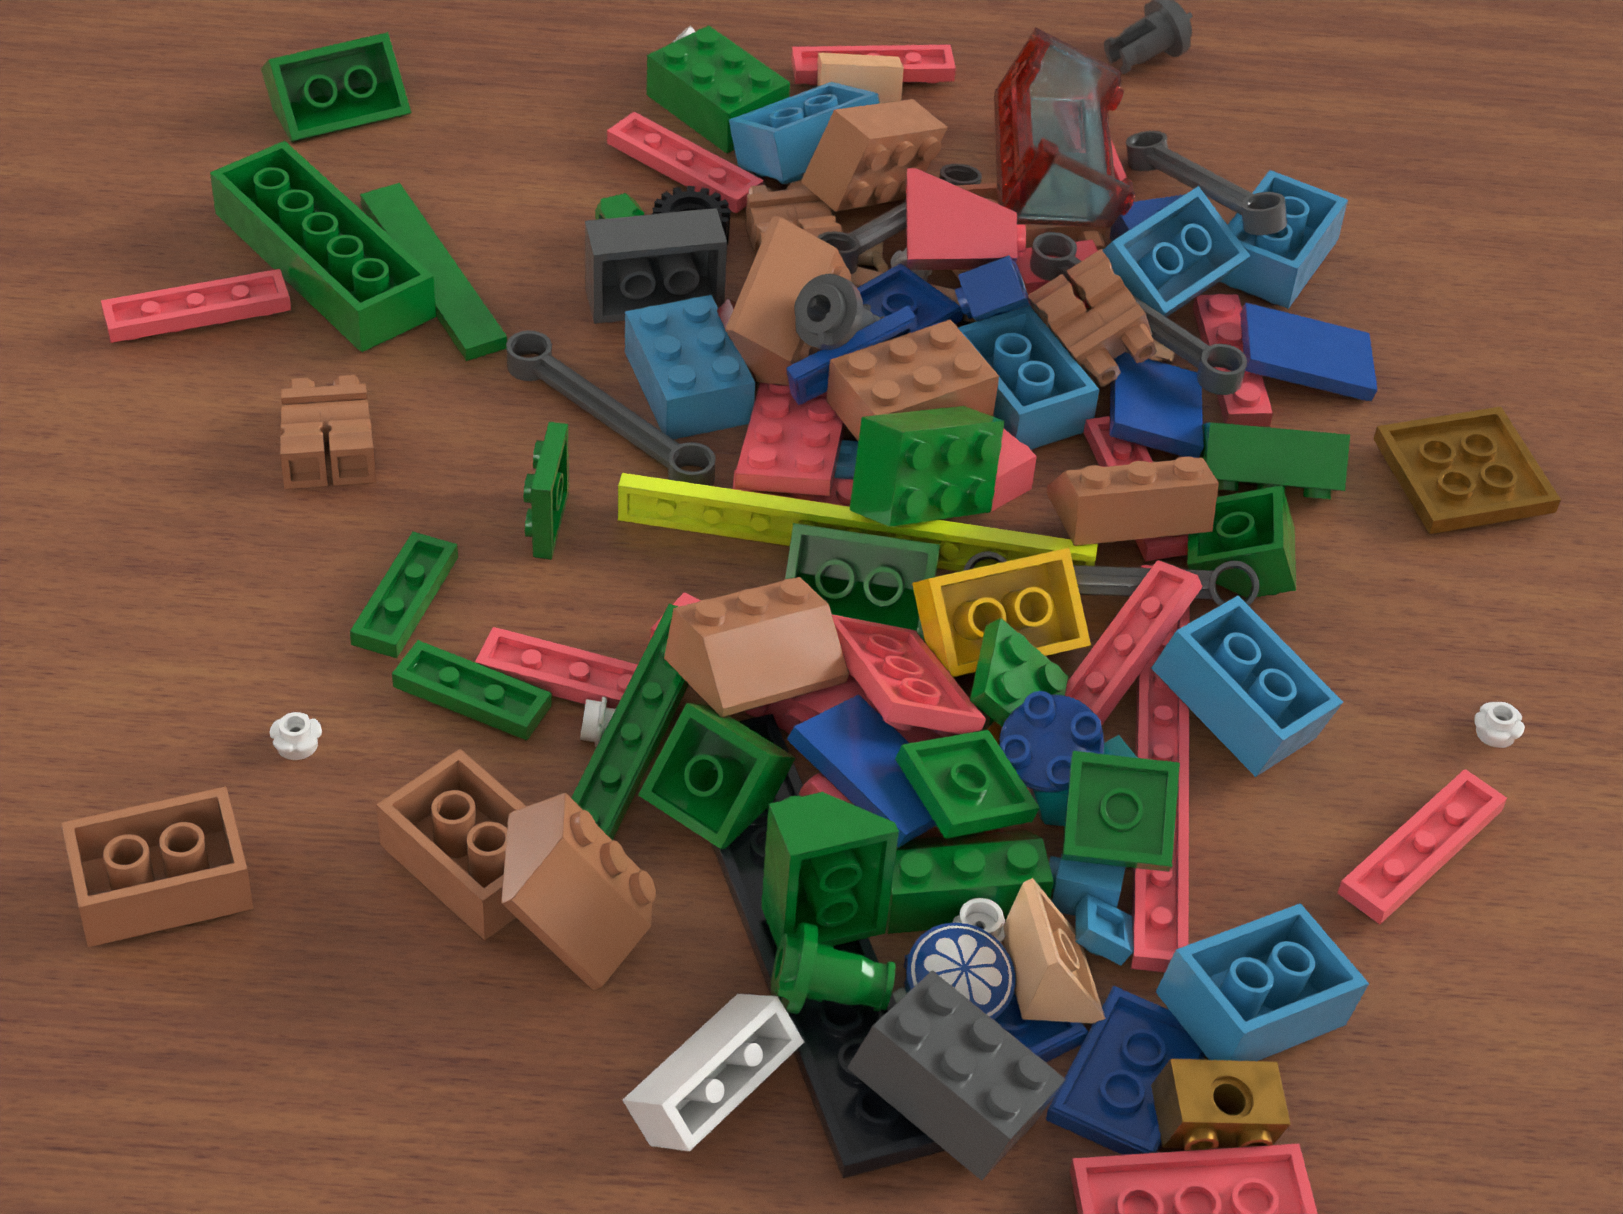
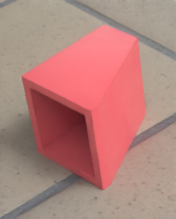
(956, 227)

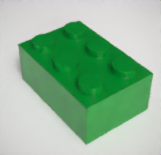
(709, 81)
(926, 465)

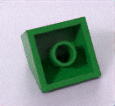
(1252, 530)
(715, 774)

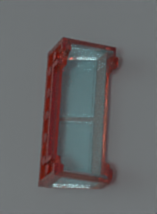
(1057, 137)

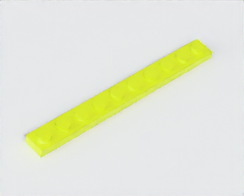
(772, 518)

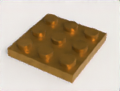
(1466, 470)

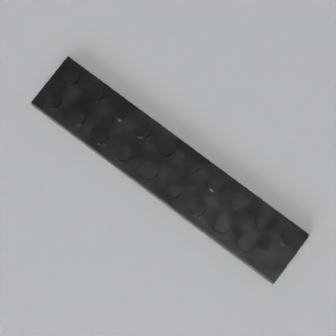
(857, 1121)

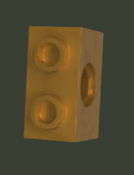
(1247, 1091)

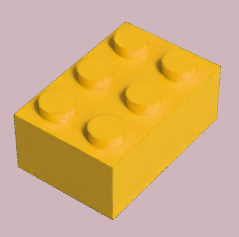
(1029, 593)

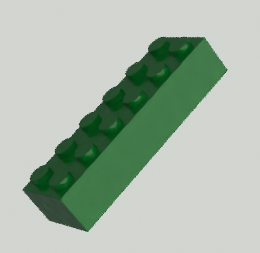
(324, 245)

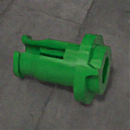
(820, 972)

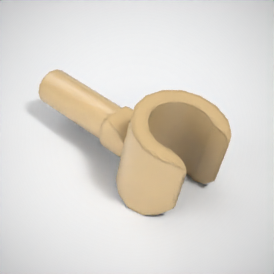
(873, 258)

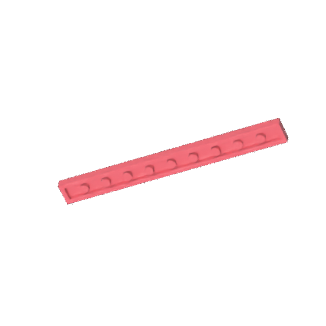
(1162, 897)

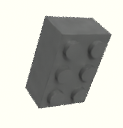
(653, 261)
(956, 1074)

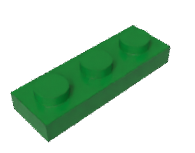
(404, 595)
(472, 690)

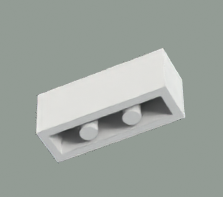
(713, 1071)

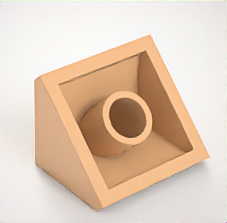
(864, 72)
(1047, 961)

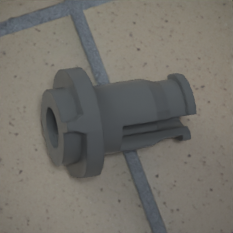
(1161, 30)
(831, 312)

